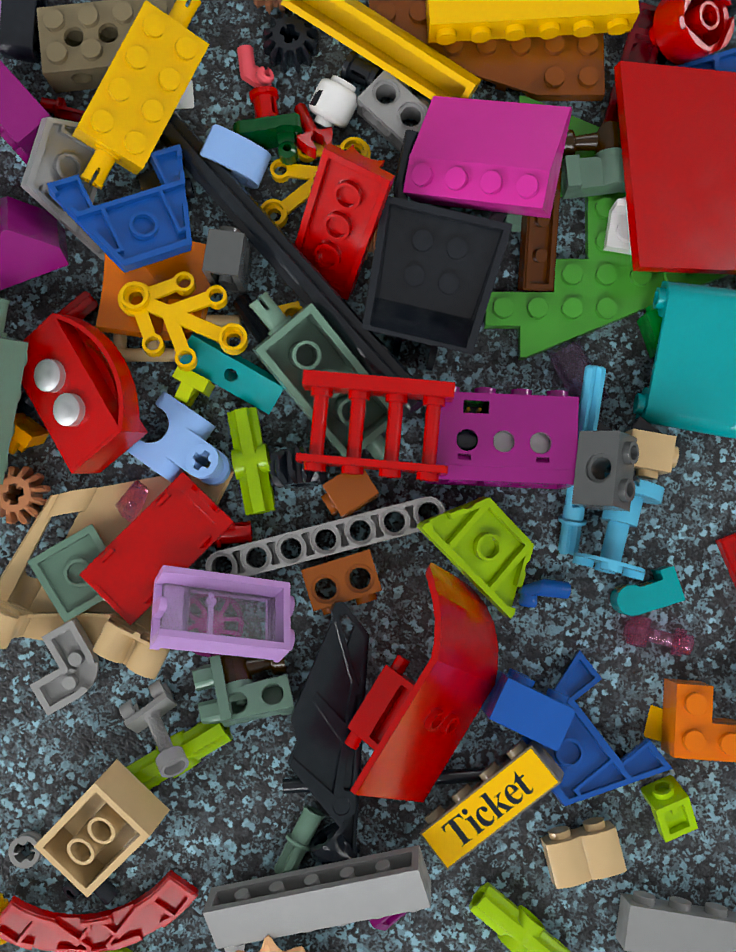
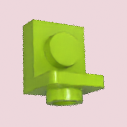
(670, 808)

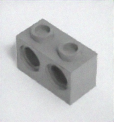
(389, 118)

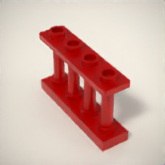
(396, 393)

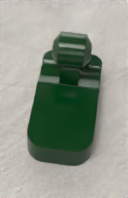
(272, 133)

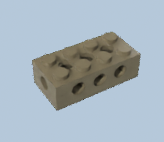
(84, 38)

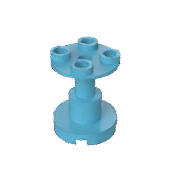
(617, 533)

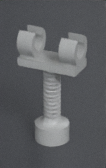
(172, 758)

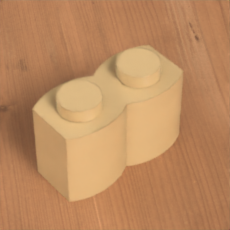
(583, 853)

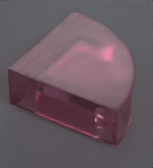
(132, 501)

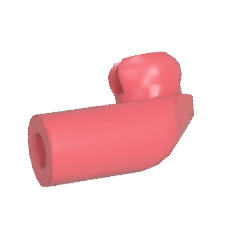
(251, 73)

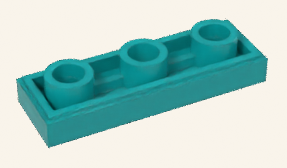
(249, 382)

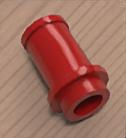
(238, 533)

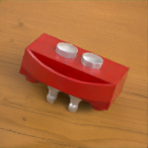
(80, 396)

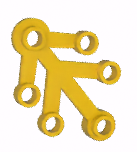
(303, 172)
(178, 316)

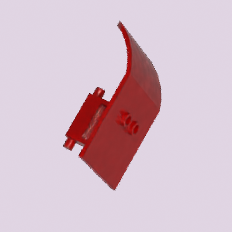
(423, 721)

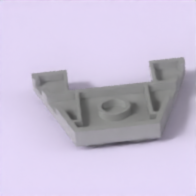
(53, 158)

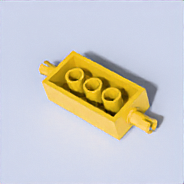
(140, 90)

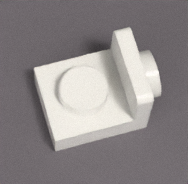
(617, 232)

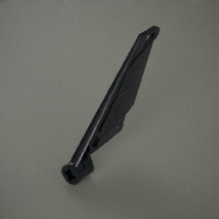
(320, 727)

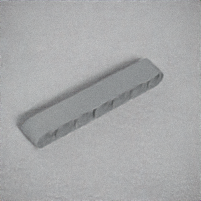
(308, 539)

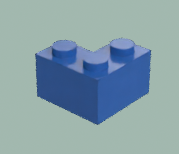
(527, 710)

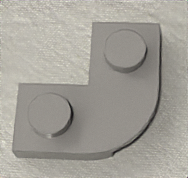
(76, 669)

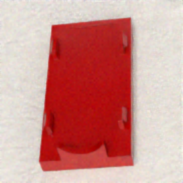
(343, 214)
(168, 532)

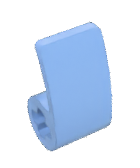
(238, 154)

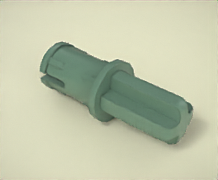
(299, 840)

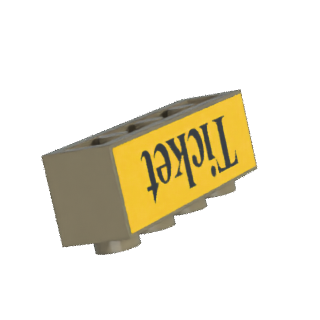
(491, 803)

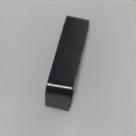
(20, 30)

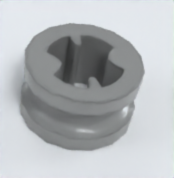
(15, 854)

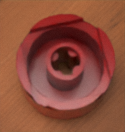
(691, 28)

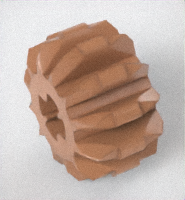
(28, 503)

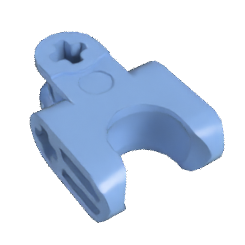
(183, 446)

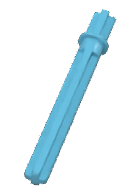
(588, 417)

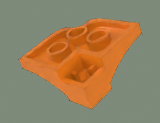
(114, 320)

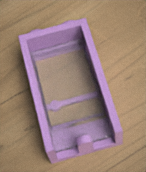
(221, 614)

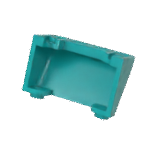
(693, 361)

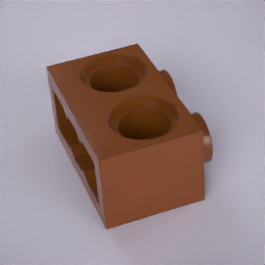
(349, 493)
(339, 572)

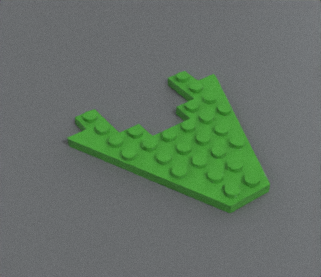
(586, 290)

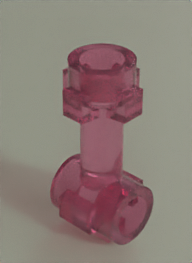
(639, 631)

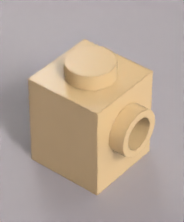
(656, 454)

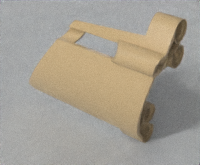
(31, 614)

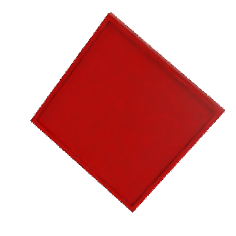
(679, 166)

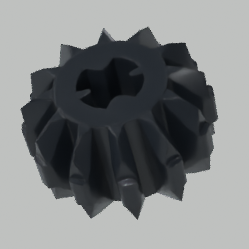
(288, 54)
(290, 474)

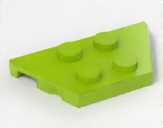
(483, 548)

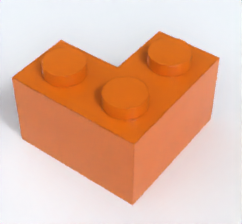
(689, 725)

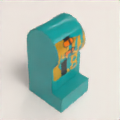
(649, 595)

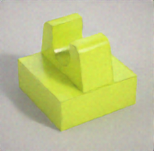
(190, 386)

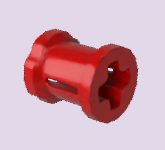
(264, 101)

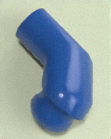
(544, 588)

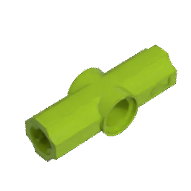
(251, 461)
(196, 743)
(513, 924)

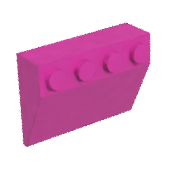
(488, 155)

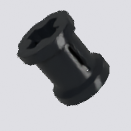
(359, 70)

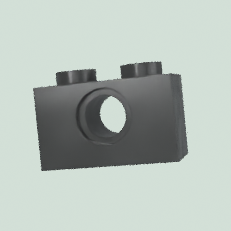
(228, 259)
(594, 455)

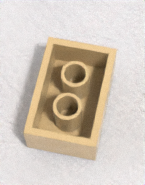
(102, 828)

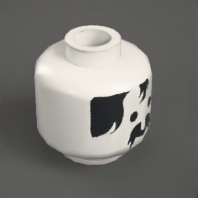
(333, 102)

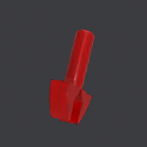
(312, 133)

